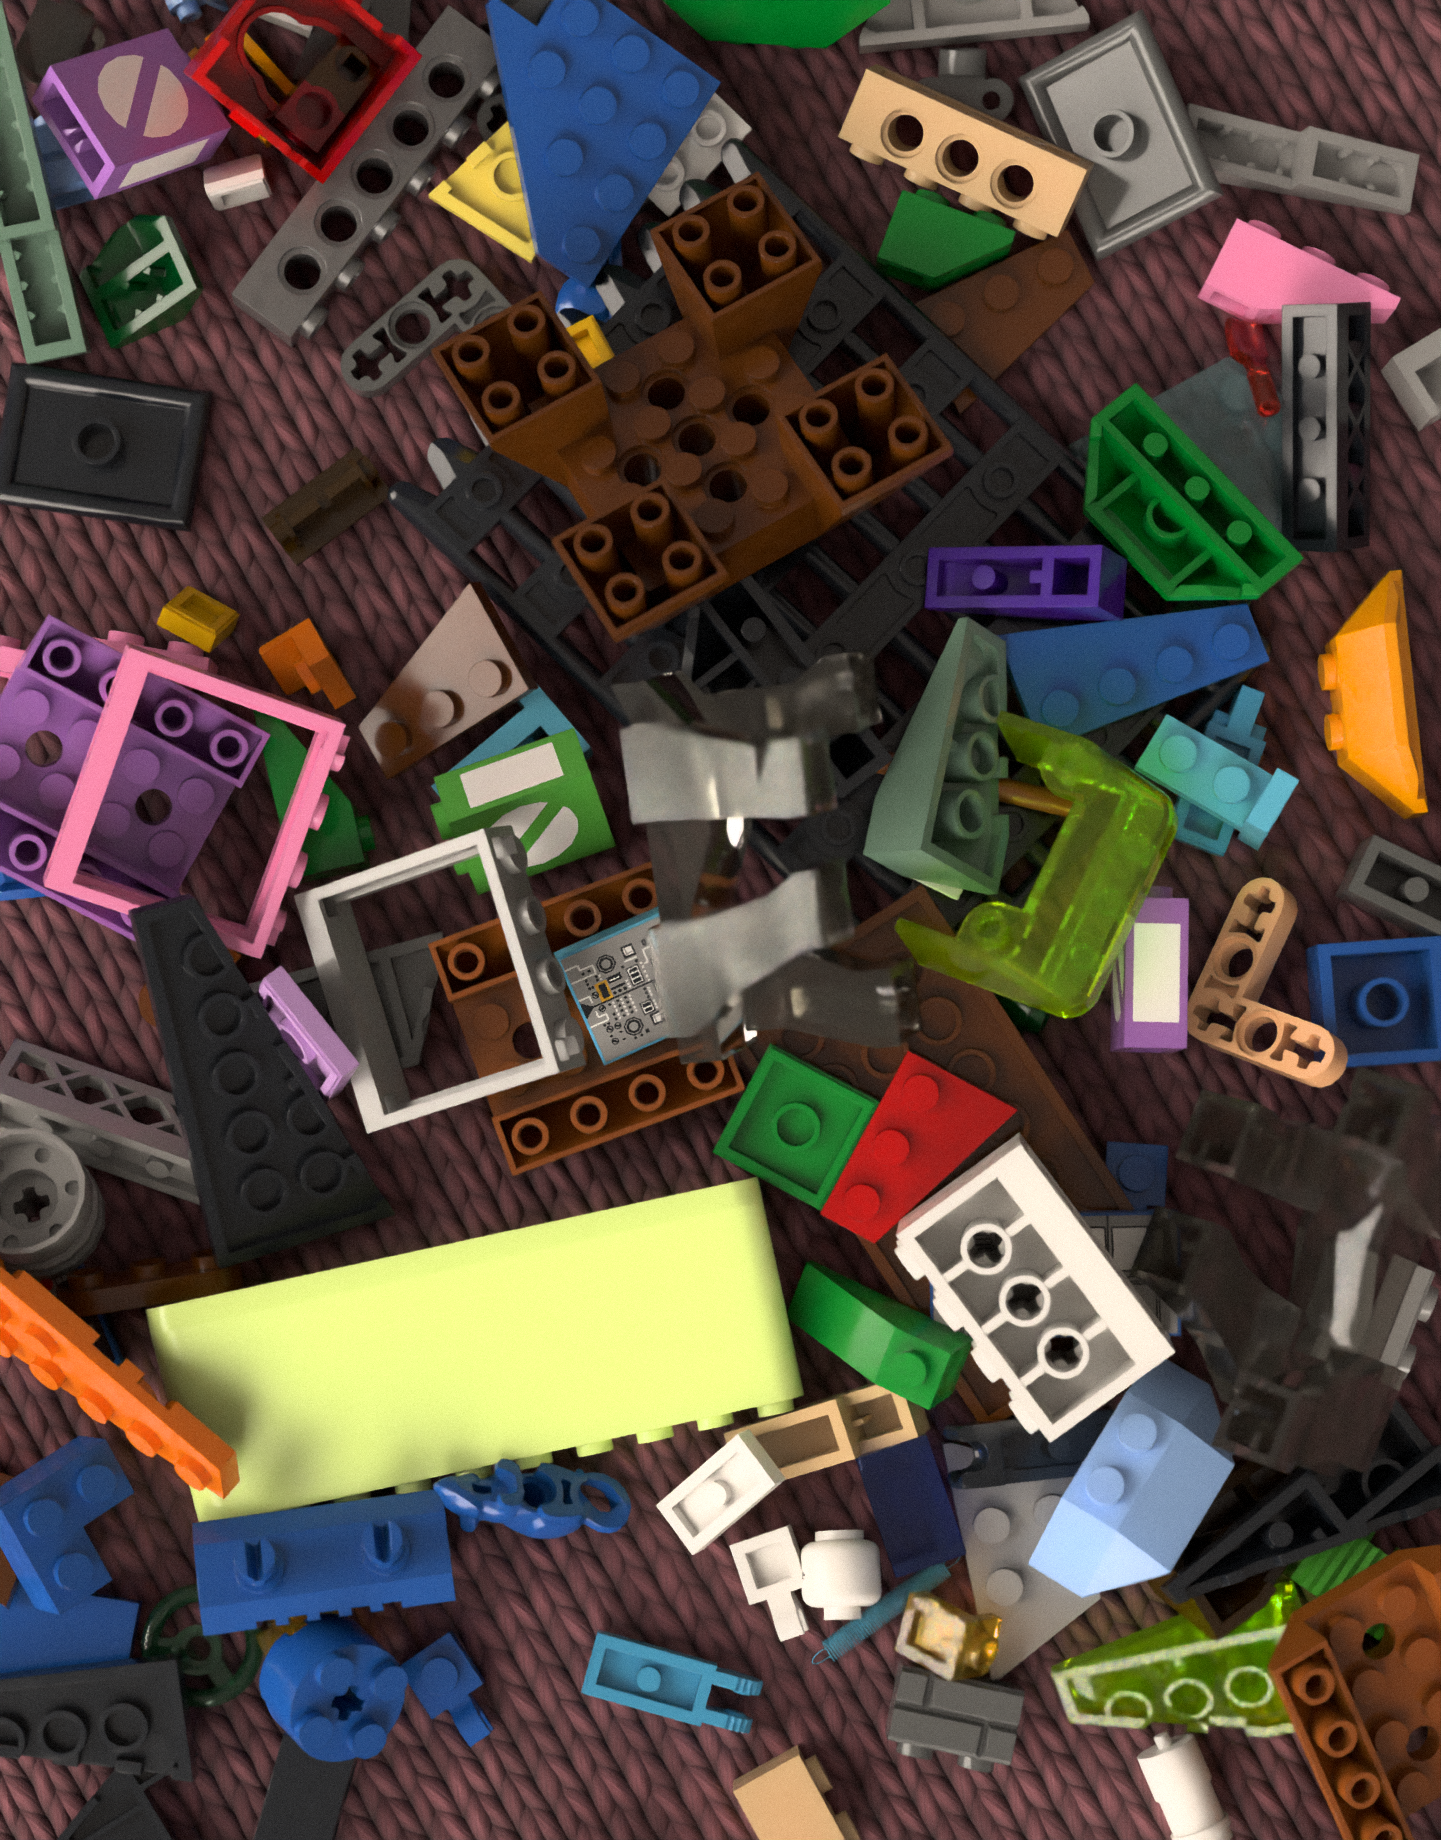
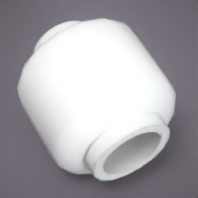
(841, 1573)

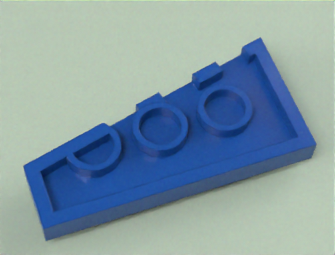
(1114, 669)

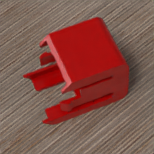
(228, 77)

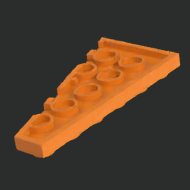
(63, 1355)

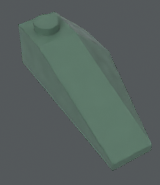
(941, 792)

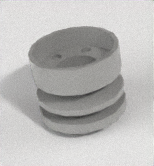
(45, 1170)

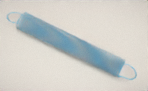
(886, 1600)

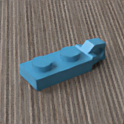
(1240, 735)

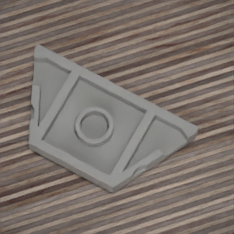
(950, 22)
(1000, 1535)

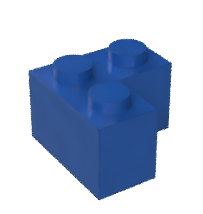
(45, 1521)

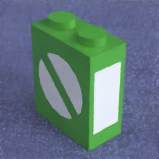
(537, 790)

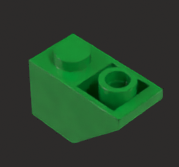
(938, 245)

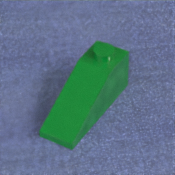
(343, 835)
(880, 1336)

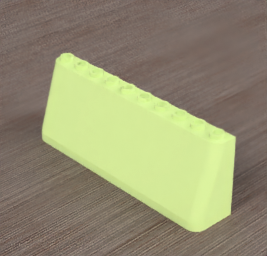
(486, 1351)

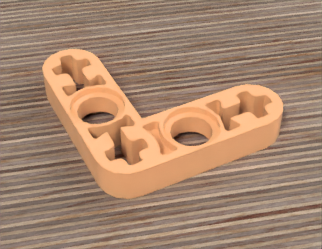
(1240, 995)

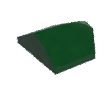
(141, 280)

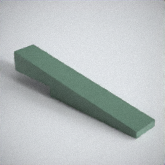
(30, 229)

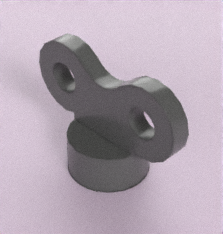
(964, 79)

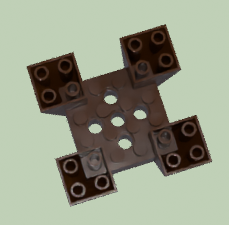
(687, 393)

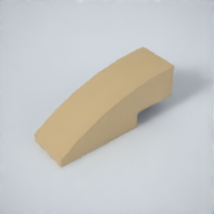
(836, 1429)

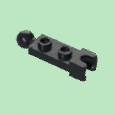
(1012, 1455)

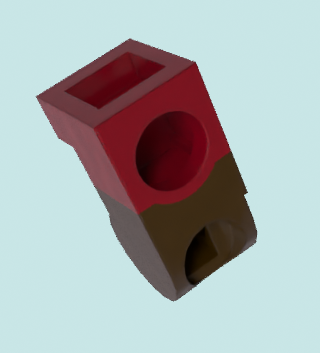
(324, 95)

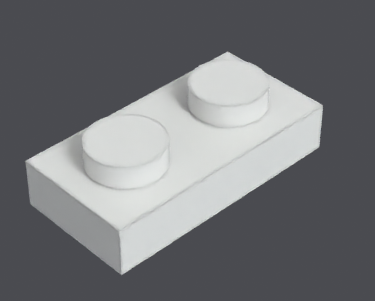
(720, 1491)

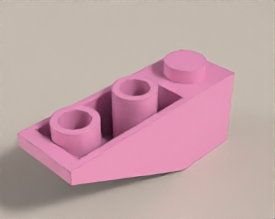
(1262, 273)

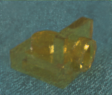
(947, 1637)

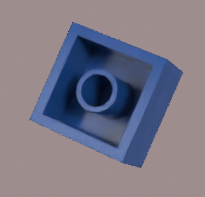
(1378, 999)

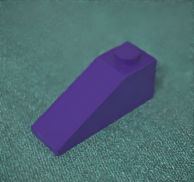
(1028, 582)

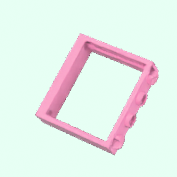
(303, 812)

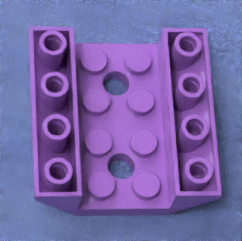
(171, 745)

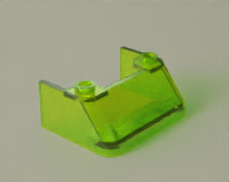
(1086, 894)

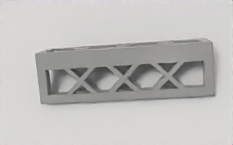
(103, 1131)

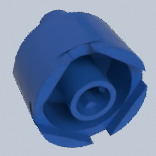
(333, 1689)

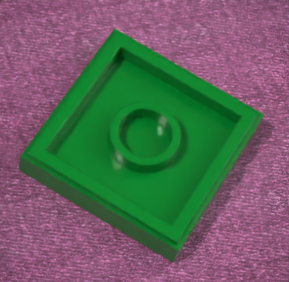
(796, 1126)

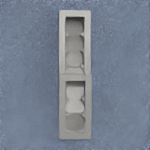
(1307, 162)

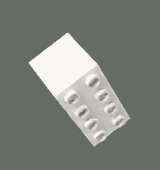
(1076, 1291)

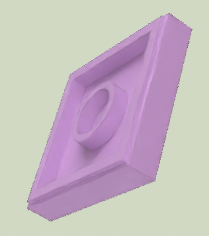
(307, 1034)

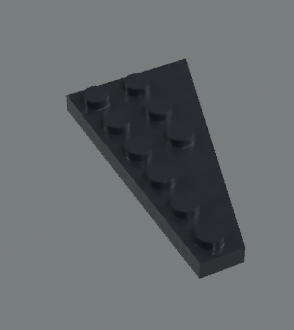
(252, 1122)

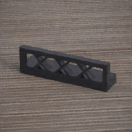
(1326, 426)

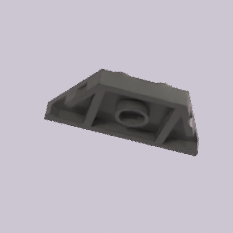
(406, 988)

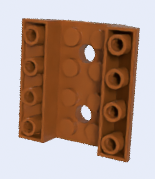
(588, 1102)
(1362, 1704)

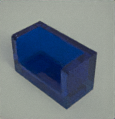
(910, 1505)

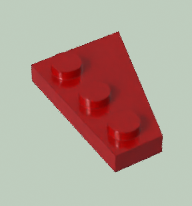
(912, 1144)

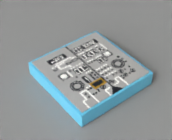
(616, 986)

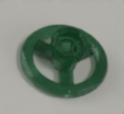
(227, 1685)

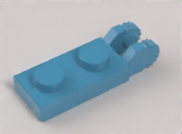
(664, 1682)

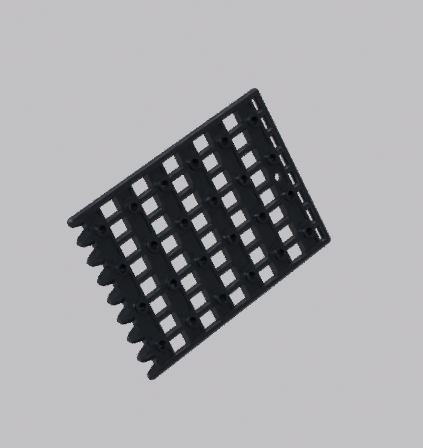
(488, 487)

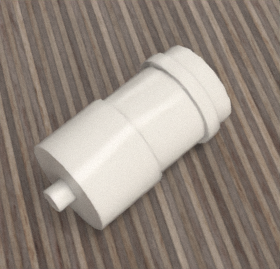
(1184, 1789)

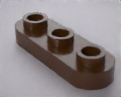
(147, 1284)

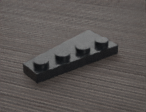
(102, 1715)

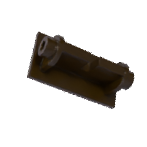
(326, 506)

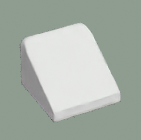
(237, 182)

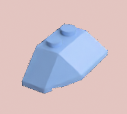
(1138, 1487)

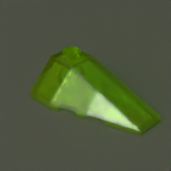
(1183, 1676)

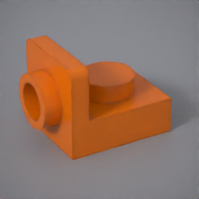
(302, 660)

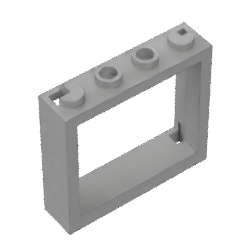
(356, 1002)

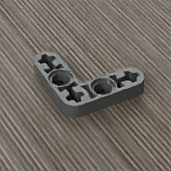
(462, 315)

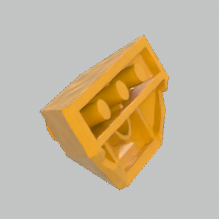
(1375, 700)

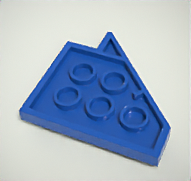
(590, 121)

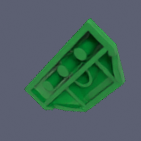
(776, 21)
(1176, 508)

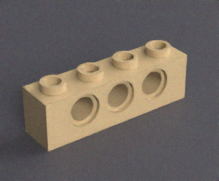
(1055, 171)

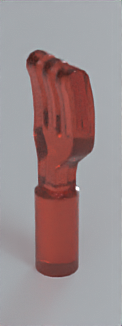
(1248, 348)

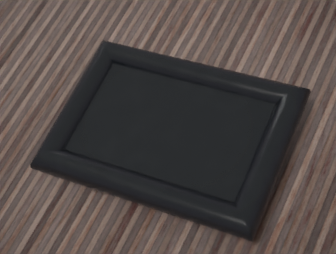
(102, 446)

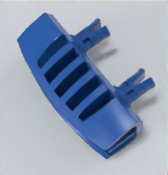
(322, 1561)

